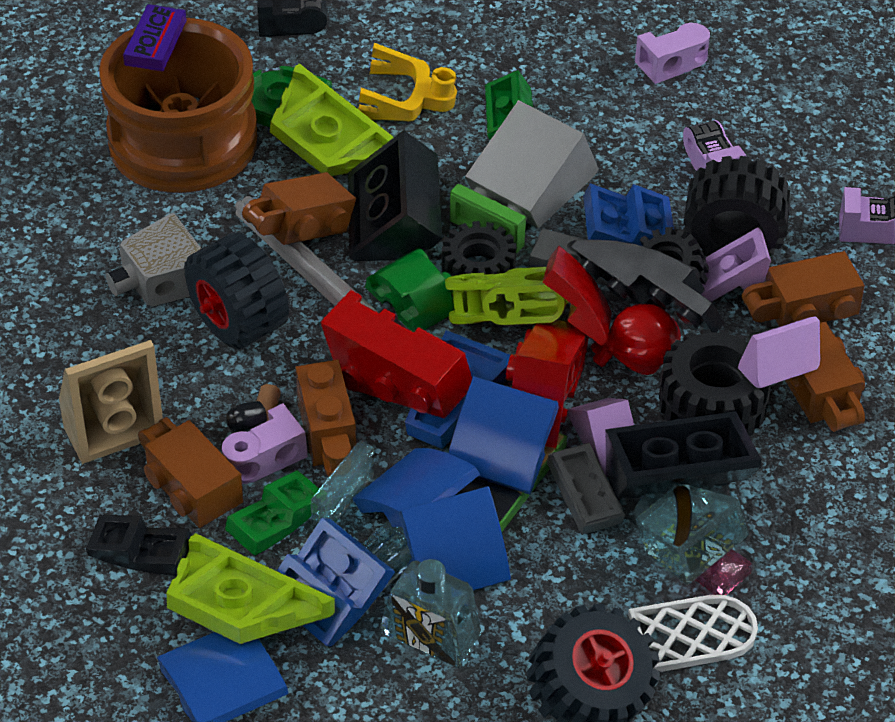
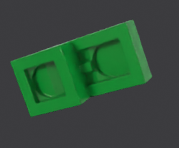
(279, 513)

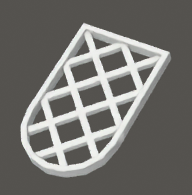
(701, 603)

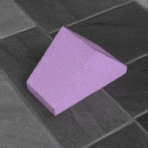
(594, 417)

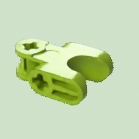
(504, 298)

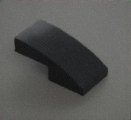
(133, 545)

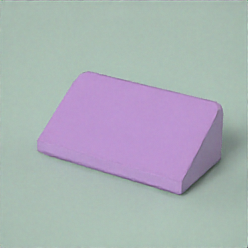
(782, 353)

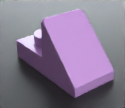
(737, 264)

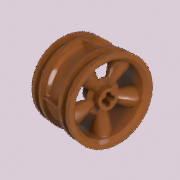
(187, 141)

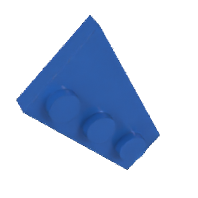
(483, 363)

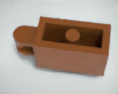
(301, 208)
(805, 289)
(833, 389)
(325, 413)
(190, 471)

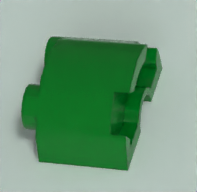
(414, 290)

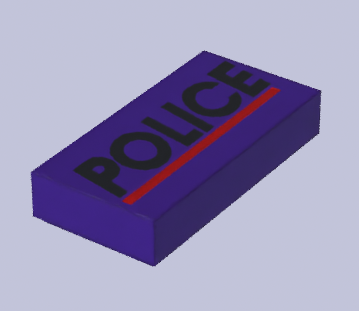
(155, 37)

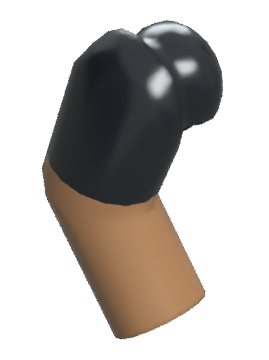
(253, 413)

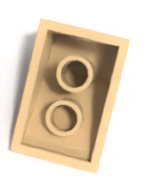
(110, 401)

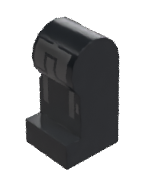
(291, 17)

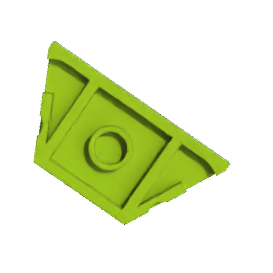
(324, 125)
(241, 595)

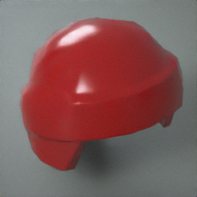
(639, 339)

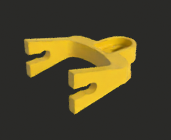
(429, 93)

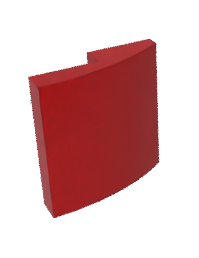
(588, 305)

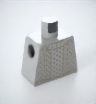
(155, 262)

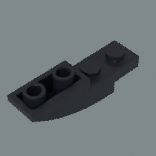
(647, 275)

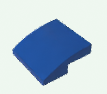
(625, 217)
(503, 433)
(415, 480)
(461, 535)
(342, 569)
(221, 677)

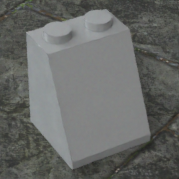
(533, 164)

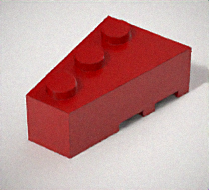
(393, 361)
(550, 366)

